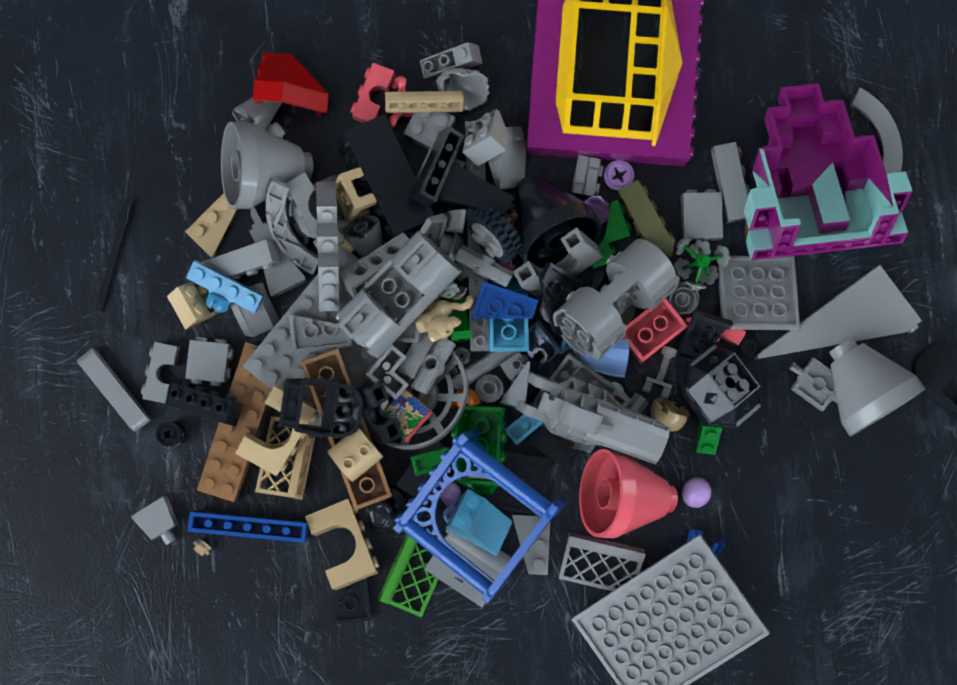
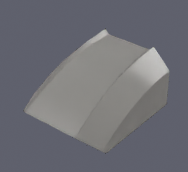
(261, 321)

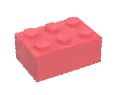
(653, 330)

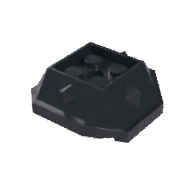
(721, 388)

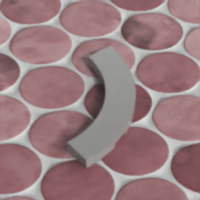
(885, 129)
(281, 229)

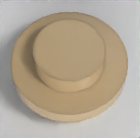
(201, 547)

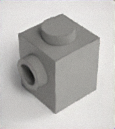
(513, 365)

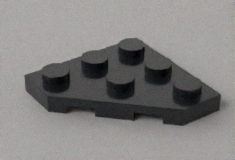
(555, 288)

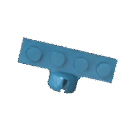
(223, 289)

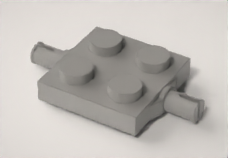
(814, 384)

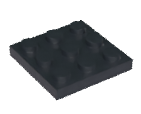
(531, 470)

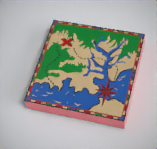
(409, 413)

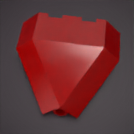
(287, 81)

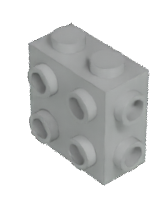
(209, 361)

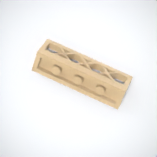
(424, 101)

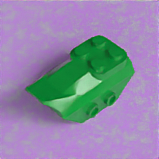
(491, 424)

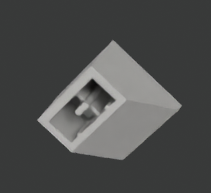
(486, 138)

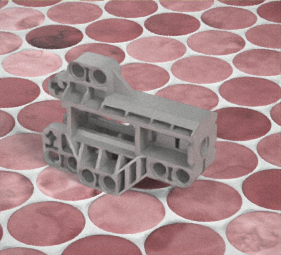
(595, 418)

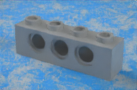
(361, 272)

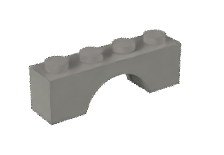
(302, 193)

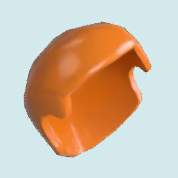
(473, 399)

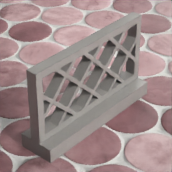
(601, 547)

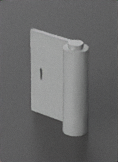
(487, 562)

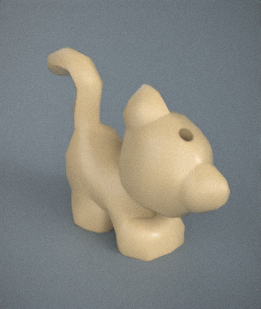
(436, 319)

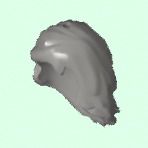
(470, 82)

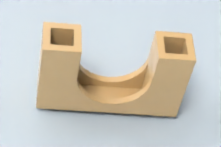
(274, 456)
(361, 563)

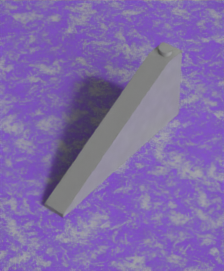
(862, 311)

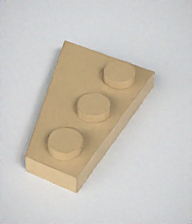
(212, 225)

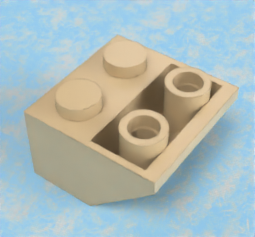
(190, 304)

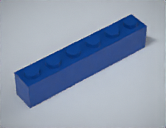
(248, 526)

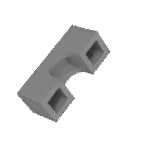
(161, 356)

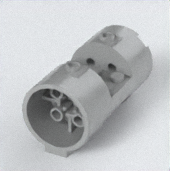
(637, 278)
(397, 294)

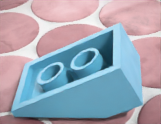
(509, 335)
(479, 522)

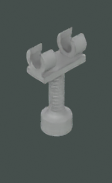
(668, 354)

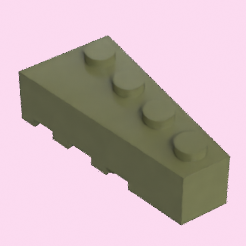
(645, 217)

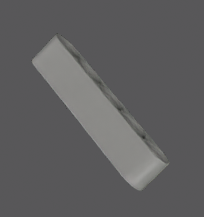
(113, 390)

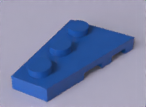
(501, 303)

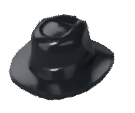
(382, 514)

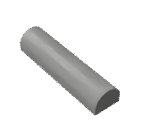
(481, 367)

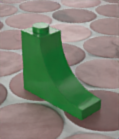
(462, 332)

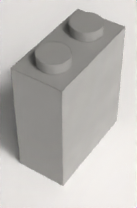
(702, 215)

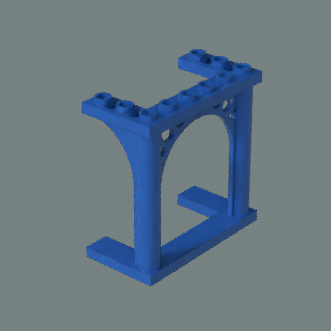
(469, 448)

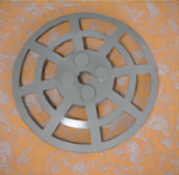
(430, 401)

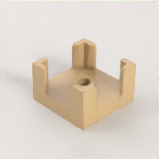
(347, 198)

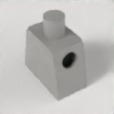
(157, 520)

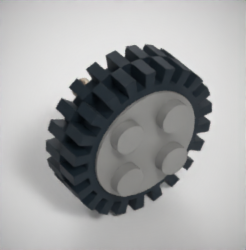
(495, 233)

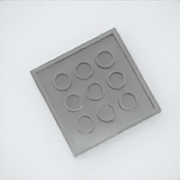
(759, 293)

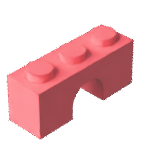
(376, 79)

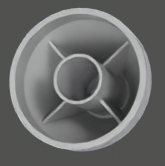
(252, 159)
(868, 385)

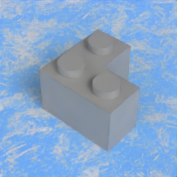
(383, 370)

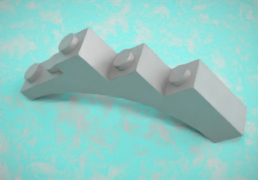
(327, 246)

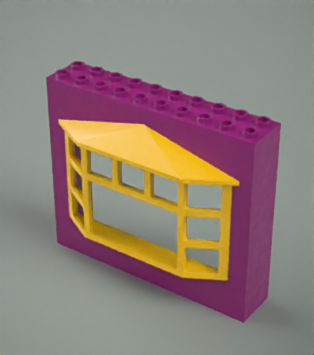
(675, 74)

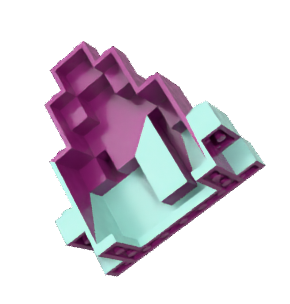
(820, 183)

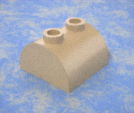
(355, 454)

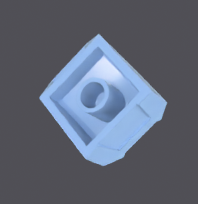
(613, 362)

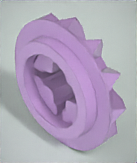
(621, 167)

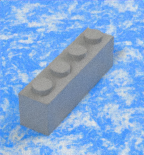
(730, 180)
(246, 260)

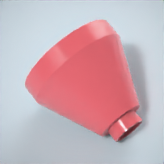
(621, 495)

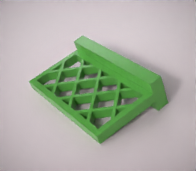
(396, 573)

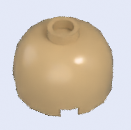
(668, 414)

